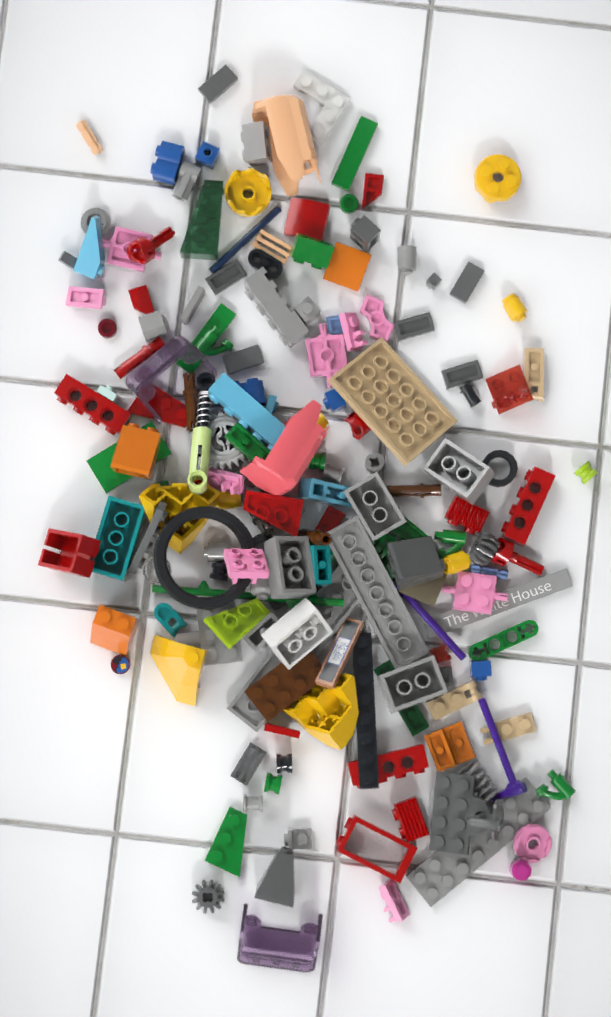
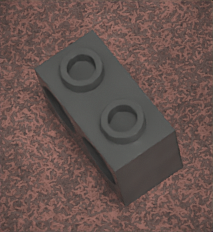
(364, 233)

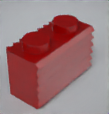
(466, 515)
(411, 819)

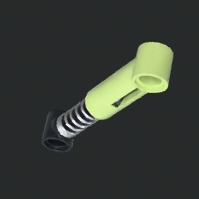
(201, 437)

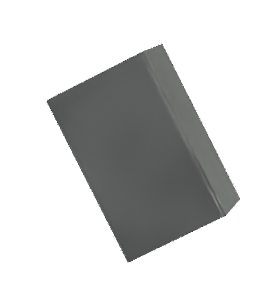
(67, 259)
(433, 281)

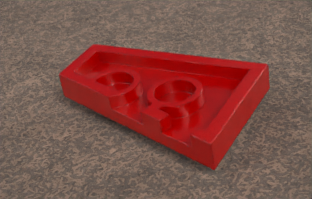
(167, 407)
(276, 510)

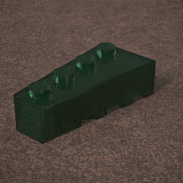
(204, 229)

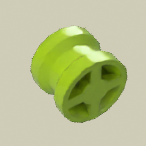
(586, 472)

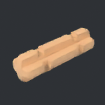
(89, 137)

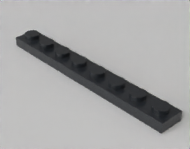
(366, 719)

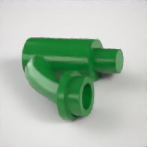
(209, 339)
(452, 537)
(564, 788)

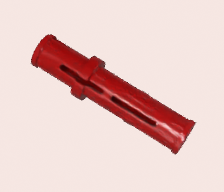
(138, 358)

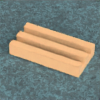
(259, 239)

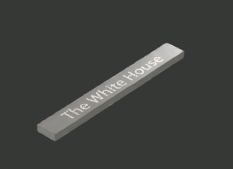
(516, 596)

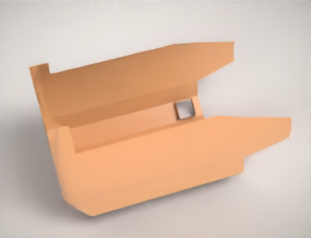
(289, 137)

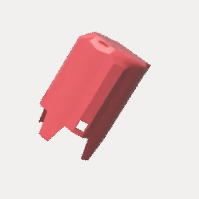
(290, 453)

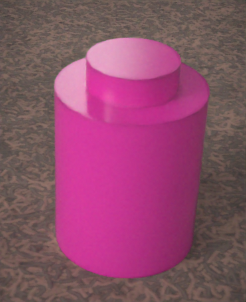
(520, 869)

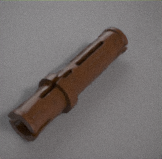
(190, 400)
(415, 490)
(317, 537)

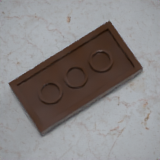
(283, 686)

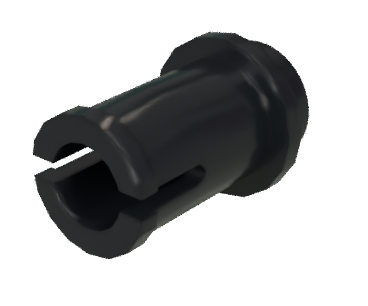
(470, 394)

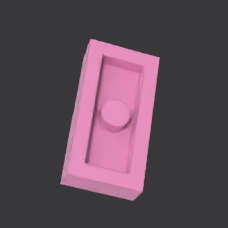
(86, 298)
(352, 331)
(226, 481)
(394, 901)

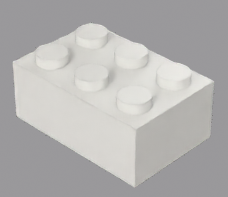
(297, 633)

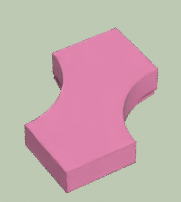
(373, 310)

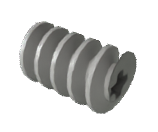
(482, 788)

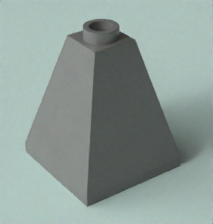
(278, 880)

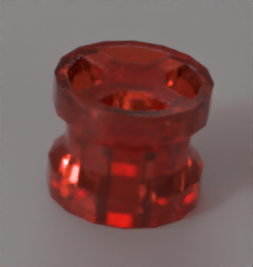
(440, 653)

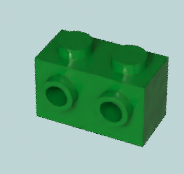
(312, 251)

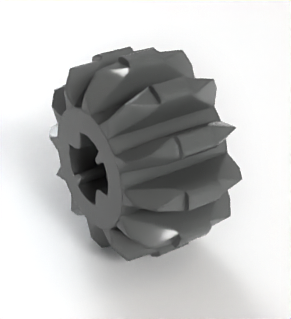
(484, 549)
(207, 889)

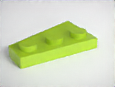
(236, 622)

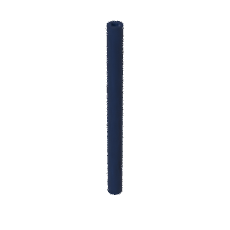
(245, 239)

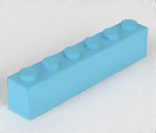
(246, 410)

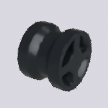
(219, 572)
(284, 763)

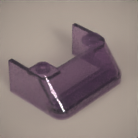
(140, 379)
(277, 946)

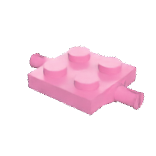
(117, 248)
(326, 354)
(475, 592)

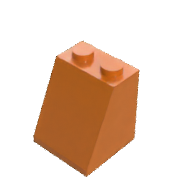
(136, 451)
(113, 630)

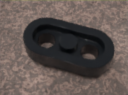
(267, 261)

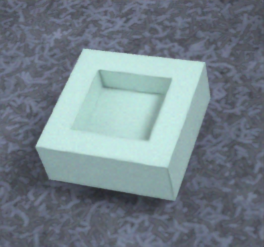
(108, 392)

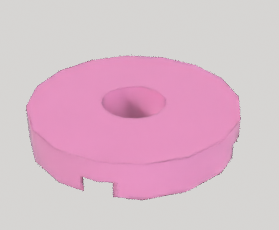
(525, 835)

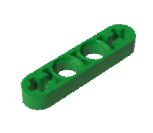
(504, 643)

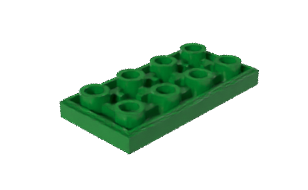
(101, 464)

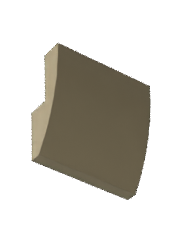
(425, 592)

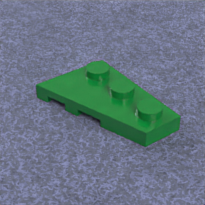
(229, 843)

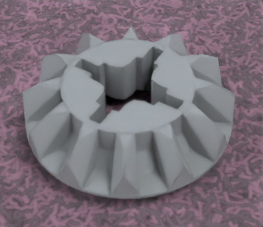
(104, 218)

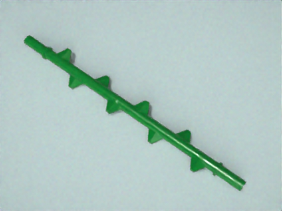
(204, 590)

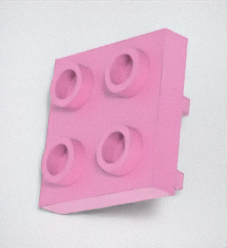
(245, 564)

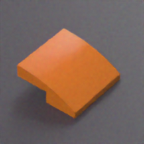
(347, 266)
(450, 746)

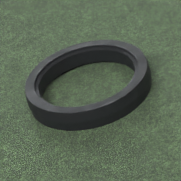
(160, 556)

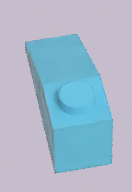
(91, 255)
(323, 492)

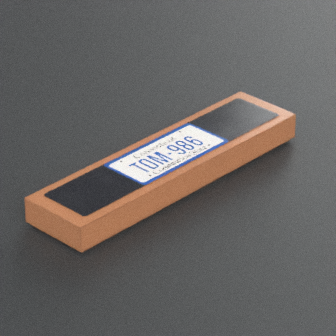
(339, 653)

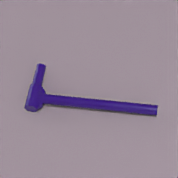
(434, 625)
(515, 786)

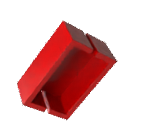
(75, 553)

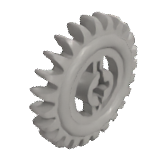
(230, 453)

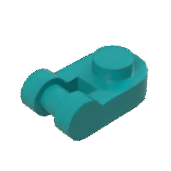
(164, 613)

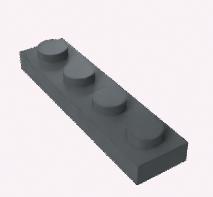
(152, 531)

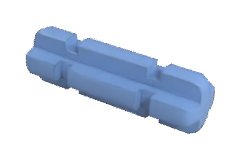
(488, 570)

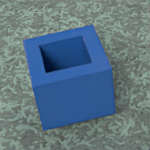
(207, 160)
(333, 401)
(480, 670)

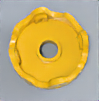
(244, 180)
(488, 187)

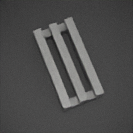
(192, 305)

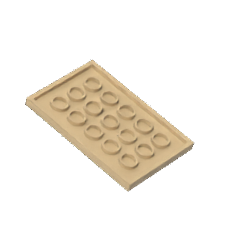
(392, 401)

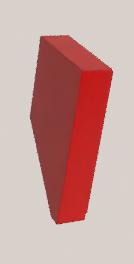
(372, 188)
(141, 300)
(330, 519)
(282, 730)

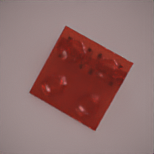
(509, 389)

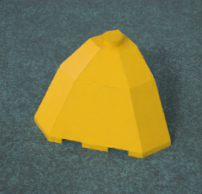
(178, 499)
(180, 667)
(328, 712)

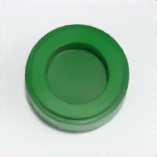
(349, 203)

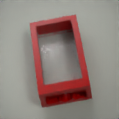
(376, 848)

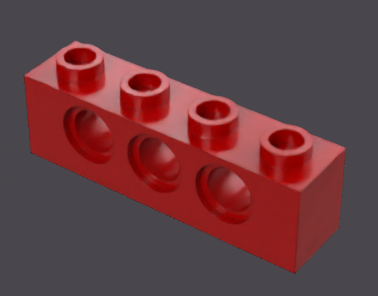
(70, 385)
(544, 481)
(418, 757)

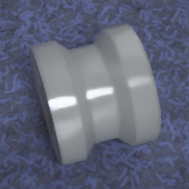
(372, 462)

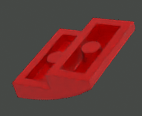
(307, 218)

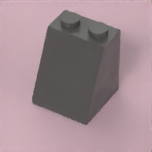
(415, 561)

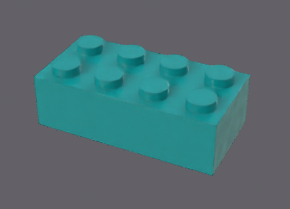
(118, 537)

